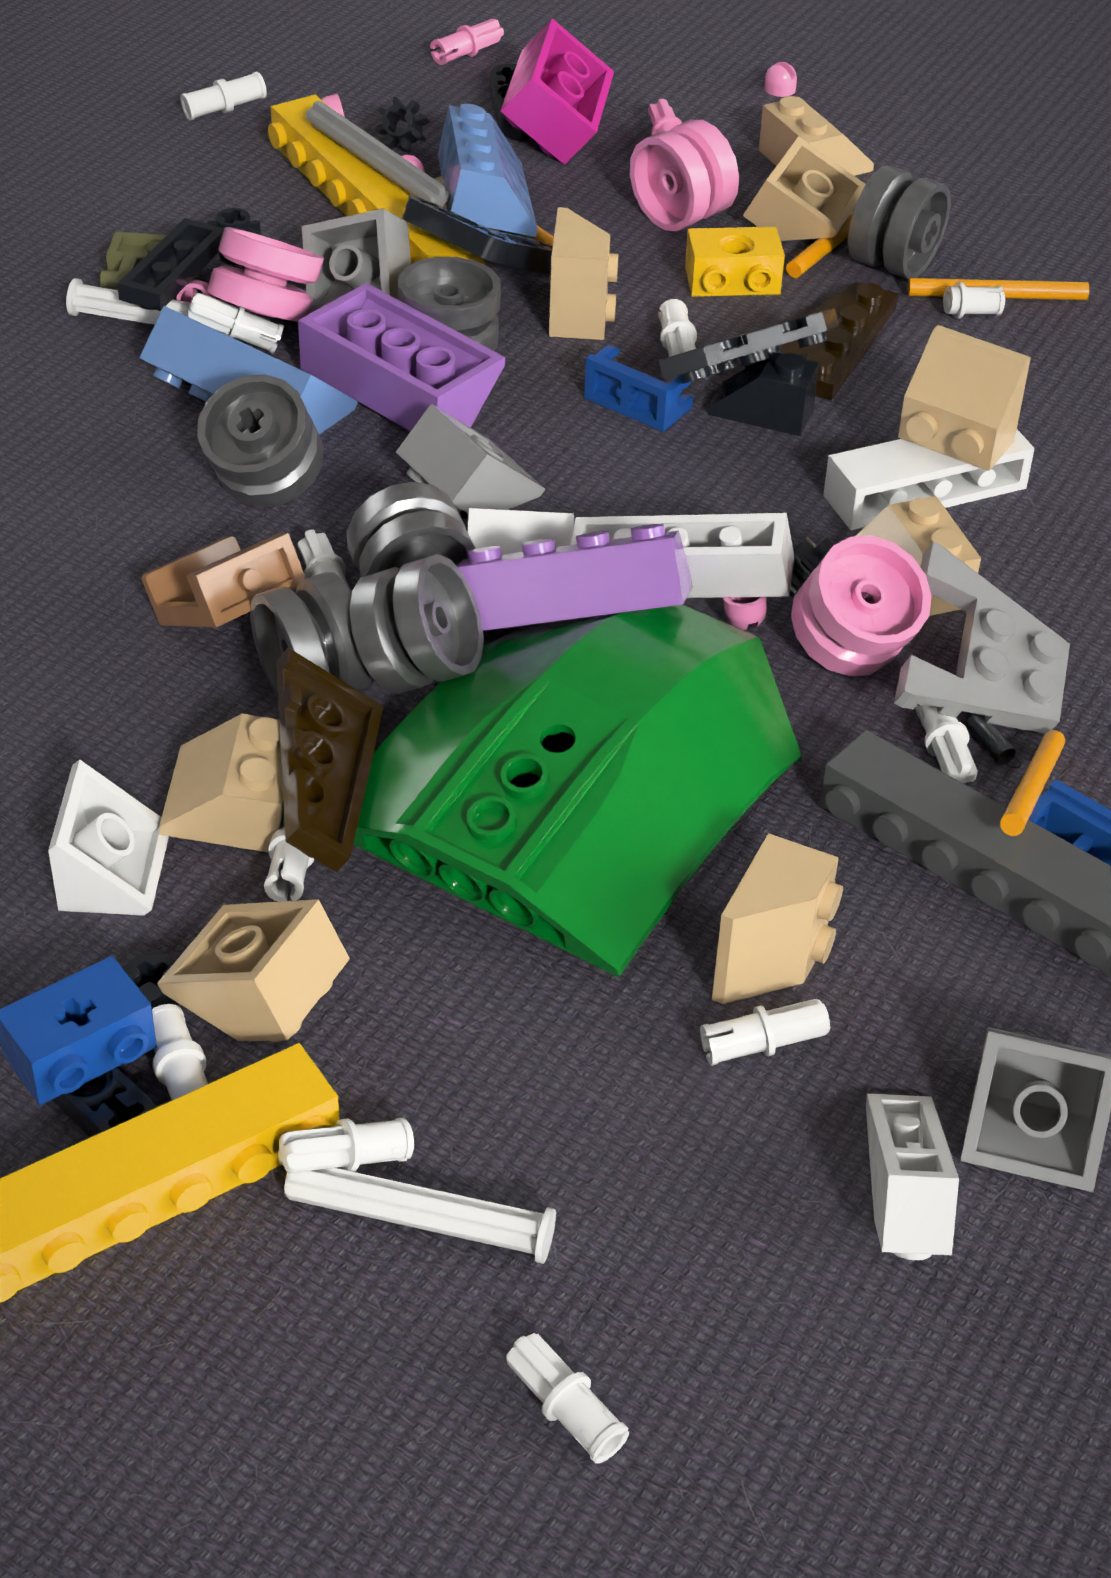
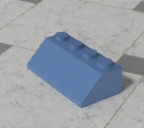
(484, 172)
(210, 359)

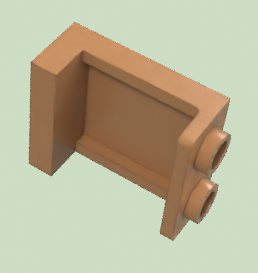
(220, 580)

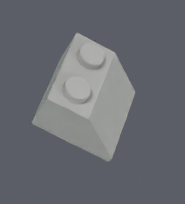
(357, 251)
(465, 464)
(1039, 1109)

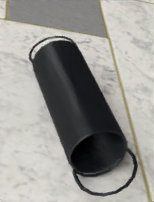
(991, 739)

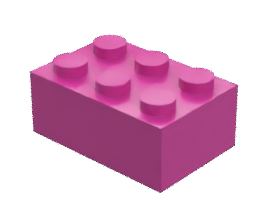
(557, 92)

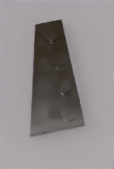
(861, 316)
(325, 757)

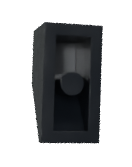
(770, 394)

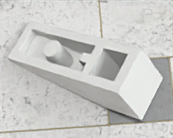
(911, 1176)

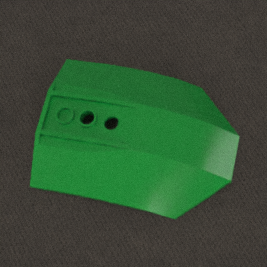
(667, 754)

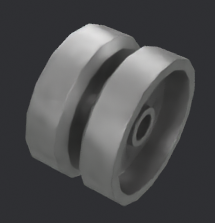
(899, 222)
(456, 294)
(260, 440)
(406, 526)
(310, 623)
(416, 624)

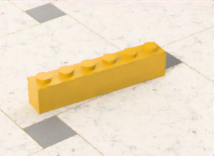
(156, 1166)

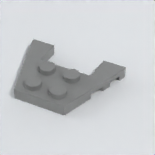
(1006, 660)

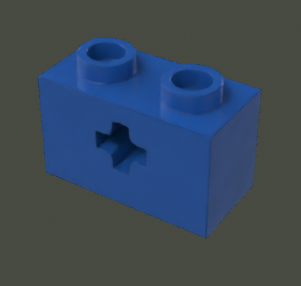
(76, 1030)

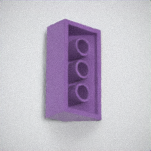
(396, 358)
(578, 579)

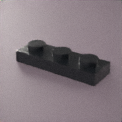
(171, 265)

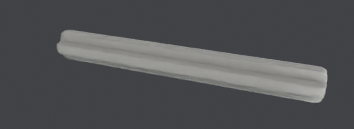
(376, 154)

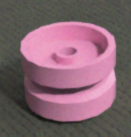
(684, 175)
(267, 268)
(861, 606)

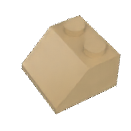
(793, 118)
(805, 195)
(580, 278)
(964, 398)
(914, 527)
(228, 786)
(776, 921)
(258, 968)

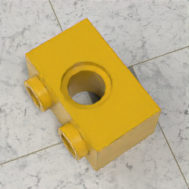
(734, 261)

